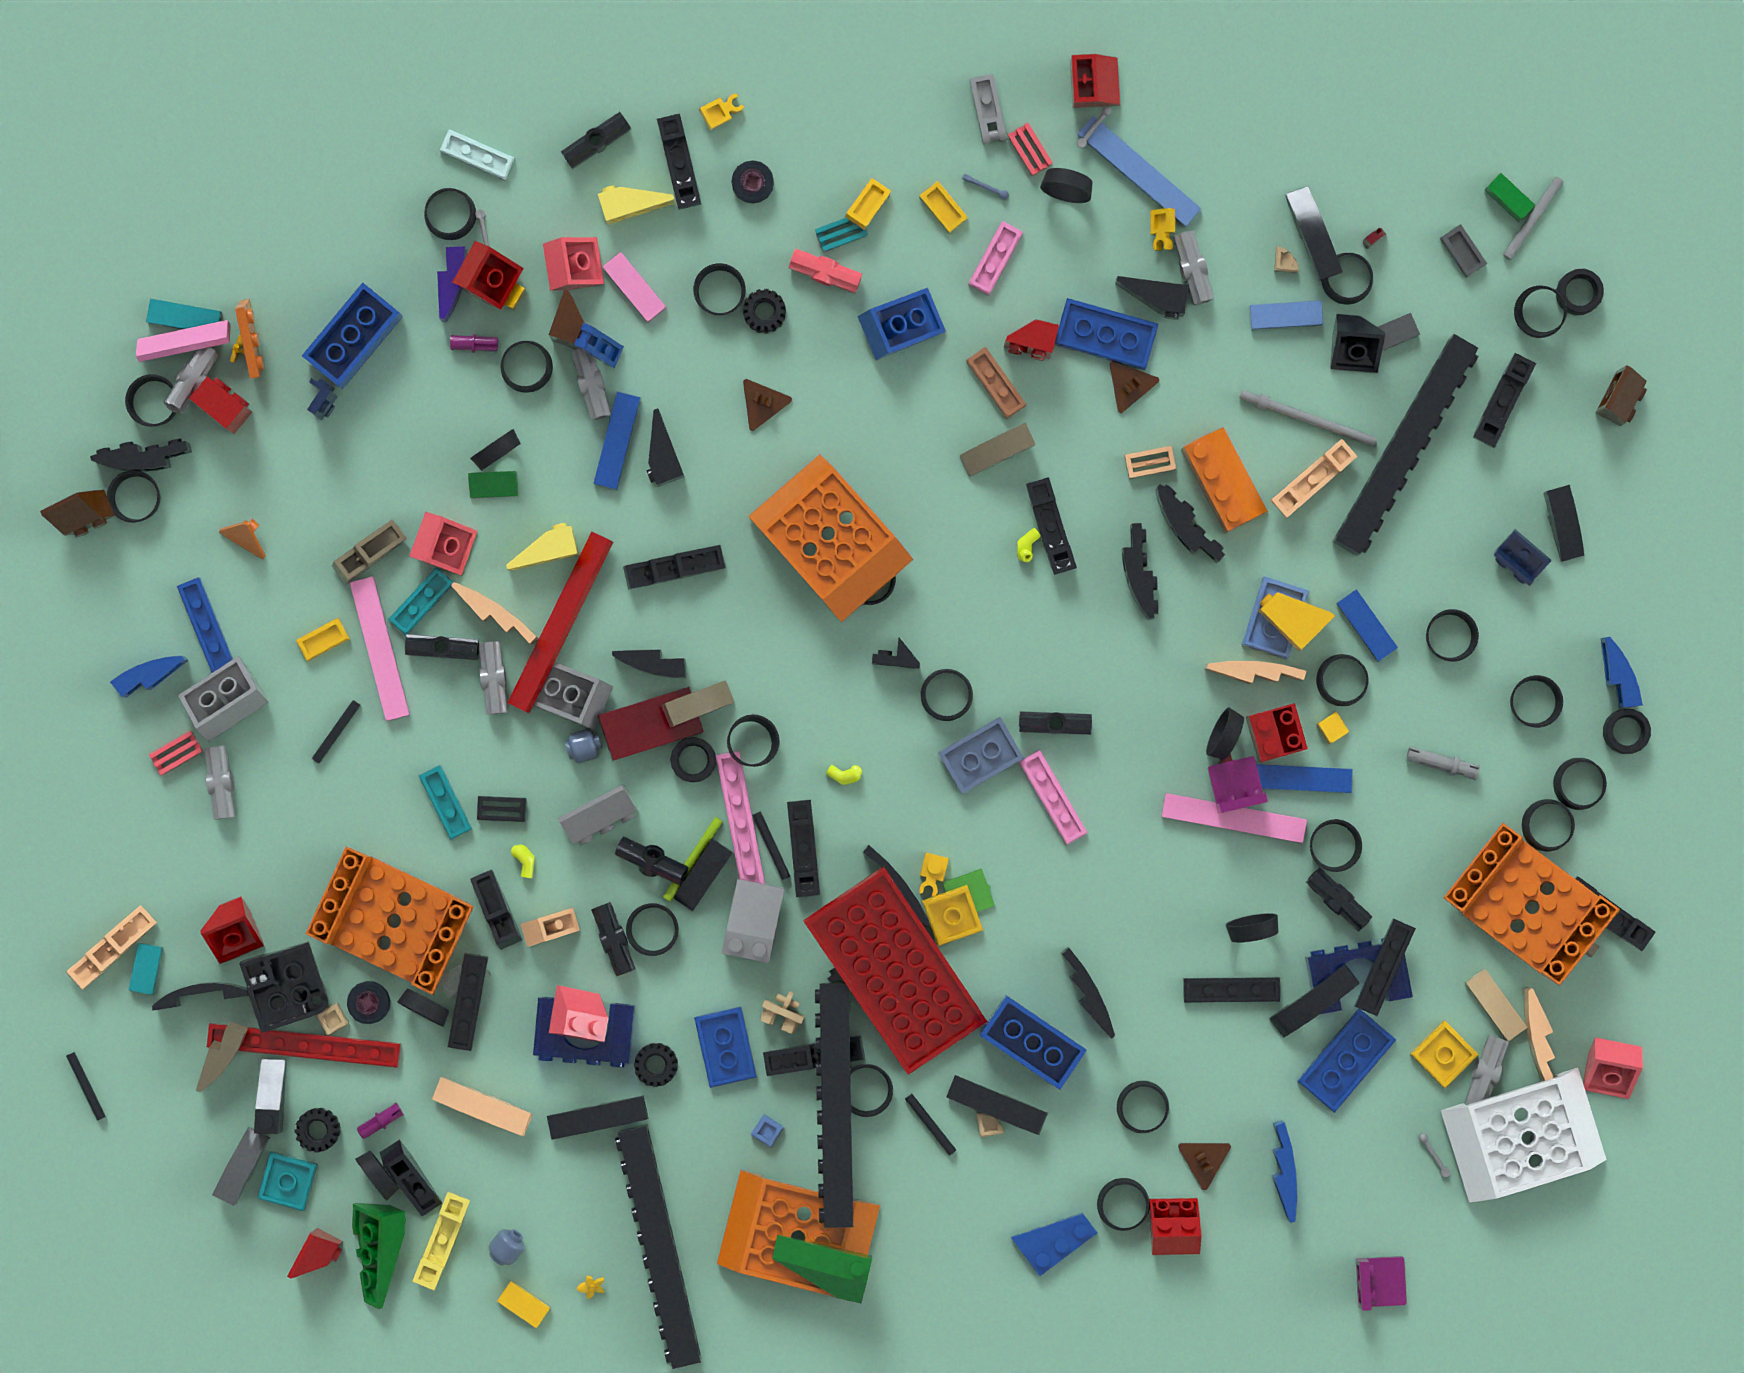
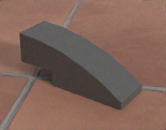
(241, 1166)

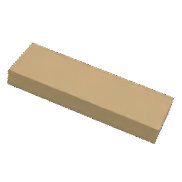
(1496, 1005)

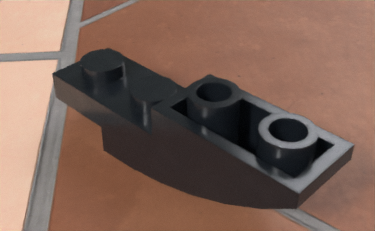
(132, 457)
(1178, 517)
(1140, 582)

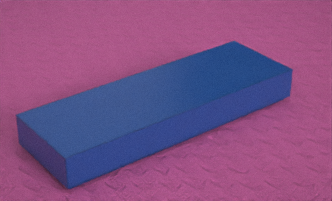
(1367, 625)

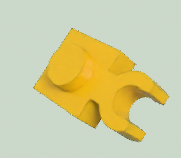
(717, 112)
(1162, 224)
(933, 869)

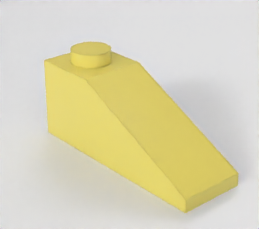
(625, 202)
(551, 546)

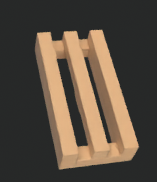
(1130, 466)

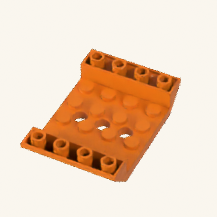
(852, 563)
(1510, 876)
(359, 910)
(770, 1208)

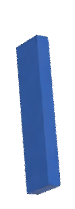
(617, 440)
(205, 623)
(1305, 778)

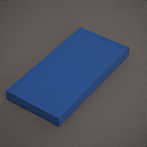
(1106, 334)
(1346, 1060)

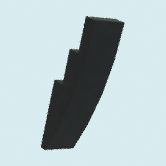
(1314, 233)
(674, 567)
(900, 883)
(1092, 1001)
(804, 1057)
(997, 1105)
(597, 1117)

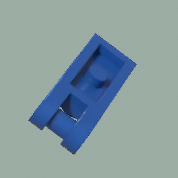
(599, 345)

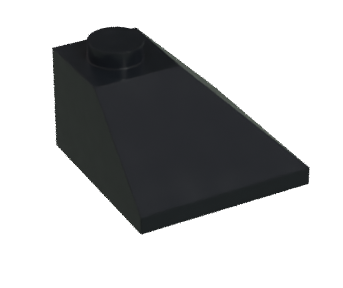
(1356, 344)

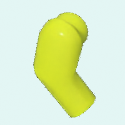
(1024, 545)

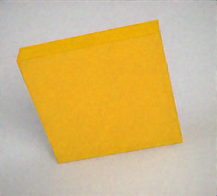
(952, 915)
(1444, 1054)

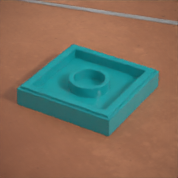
(287, 1181)

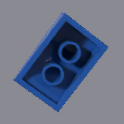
(901, 323)

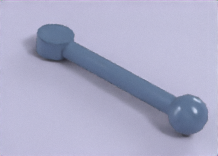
(1003, 194)

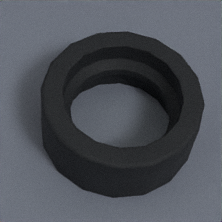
(1596, 283)
(693, 741)
(1627, 749)

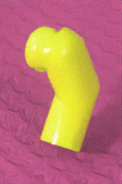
(845, 777)
(527, 859)

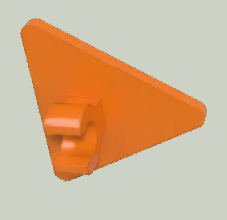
(244, 536)

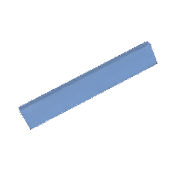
(1140, 172)

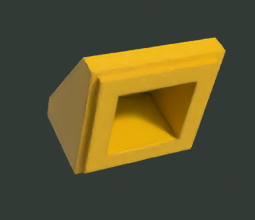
(515, 296)
(1332, 727)

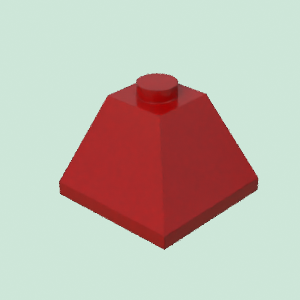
(231, 931)
(316, 1253)

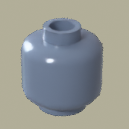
(583, 746)
(506, 1247)

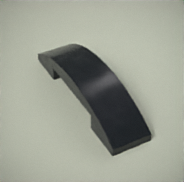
(679, 161)
(1503, 400)
(1050, 526)
(803, 848)
(1625, 925)
(173, 999)
(1314, 1001)

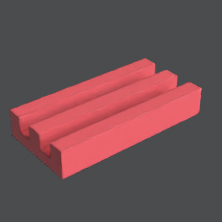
(1019, 131)
(157, 762)

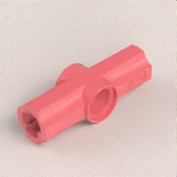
(825, 271)

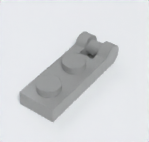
(987, 108)

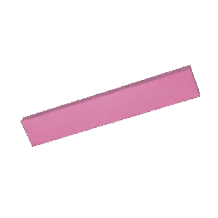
(379, 648)
(740, 818)
(1240, 820)

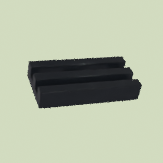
(522, 809)

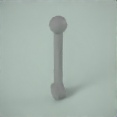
(1106, 111)
(480, 214)
(1445, 1172)

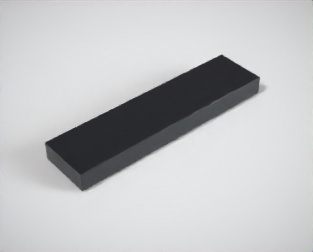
(1384, 967)
(1231, 989)
(467, 1001)

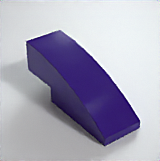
(447, 291)

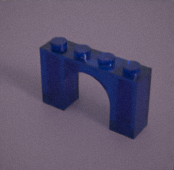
(1323, 964)
(614, 1049)

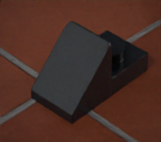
(903, 659)

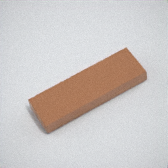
(996, 382)

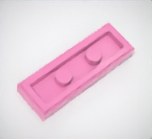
(995, 258)
(634, 287)

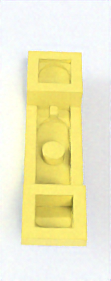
(441, 1241)

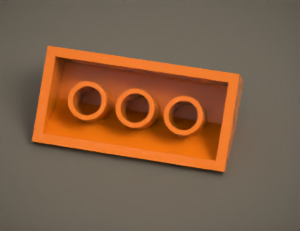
(1224, 479)

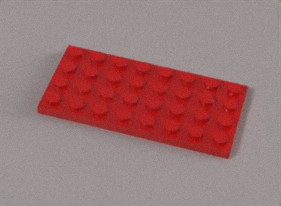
(895, 970)

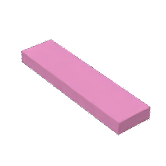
(183, 340)
(1053, 797)

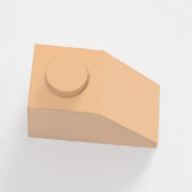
(550, 927)

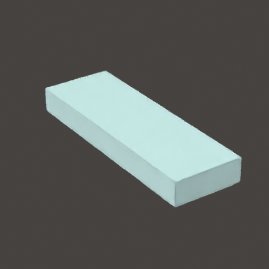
(477, 154)

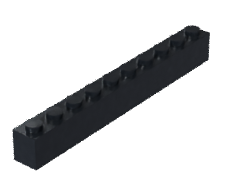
(1405, 445)
(835, 1104)
(659, 1246)

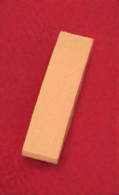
(487, 608)
(1246, 670)
(111, 947)
(1537, 1029)
(482, 1106)

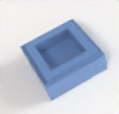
(767, 1130)

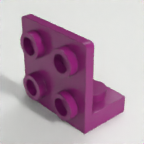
(1236, 784)
(1380, 1282)

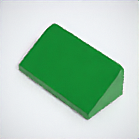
(1509, 197)
(493, 484)

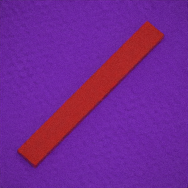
(560, 622)
(314, 1046)

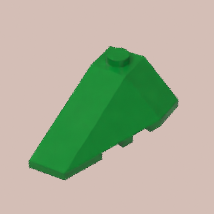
(380, 1238)
(830, 1268)

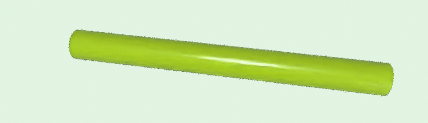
(695, 855)

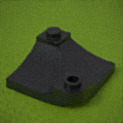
(283, 986)

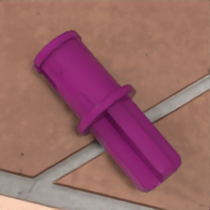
(474, 343)
(380, 1121)

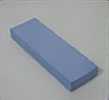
(1286, 315)

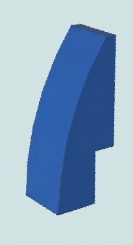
(1620, 673)
(147, 674)

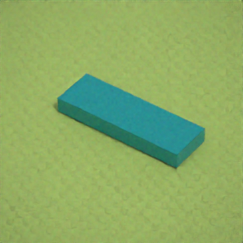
(180, 315)
(421, 601)
(445, 802)

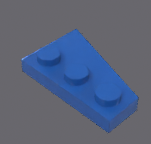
(1053, 1242)

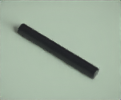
(336, 731)
(771, 845)
(85, 1086)
(930, 1124)

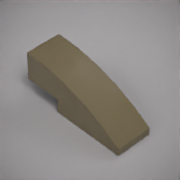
(997, 449)
(368, 552)
(697, 703)
(221, 1054)

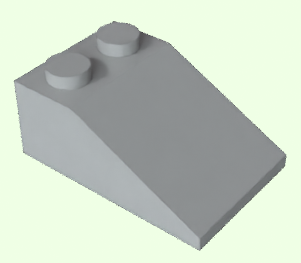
(574, 696)
(753, 920)

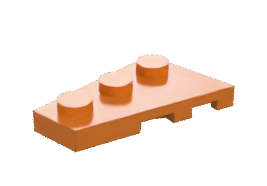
(249, 338)

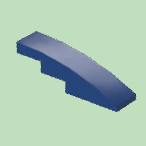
(1286, 1179)

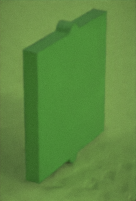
(977, 886)

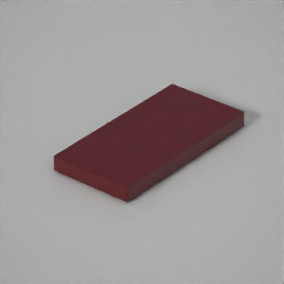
(644, 726)

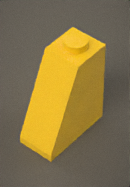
(1293, 618)

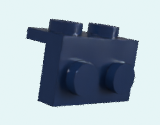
(322, 404)
(1521, 557)

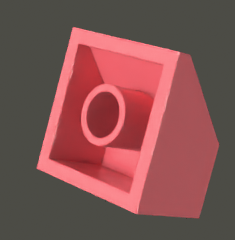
(573, 263)
(443, 543)
(578, 1015)
(1612, 1068)

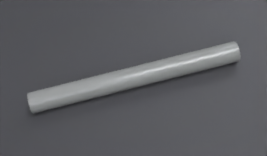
(1533, 218)

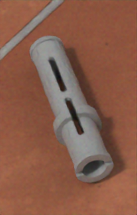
(1444, 763)

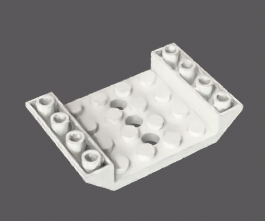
(1490, 1144)

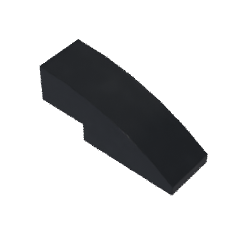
(1564, 522)
(652, 662)
(496, 909)

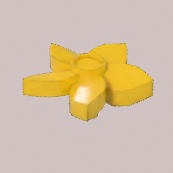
(236, 349)
(591, 1286)

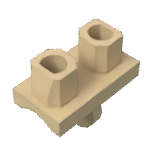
(792, 1018)

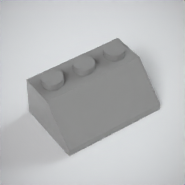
(223, 699)
(598, 815)

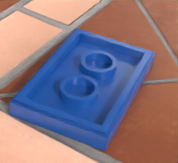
(725, 1047)

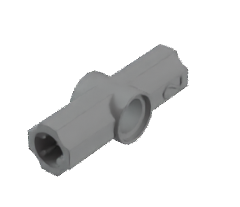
(1193, 268)
(190, 378)
(591, 384)
(493, 677)
(219, 782)
(1487, 1069)

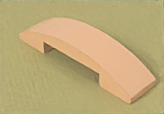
(1314, 478)

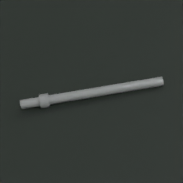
(1264, 402)

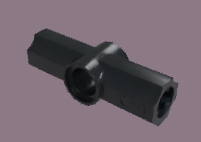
(582, 149)
(457, 647)
(1039, 723)
(651, 860)
(1338, 899)
(613, 939)

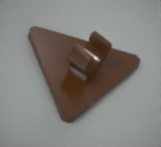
(1129, 384)
(762, 403)
(1204, 1159)

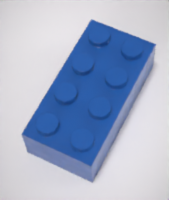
(352, 335)
(1032, 1042)

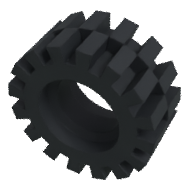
(764, 325)
(641, 1064)
(304, 1137)

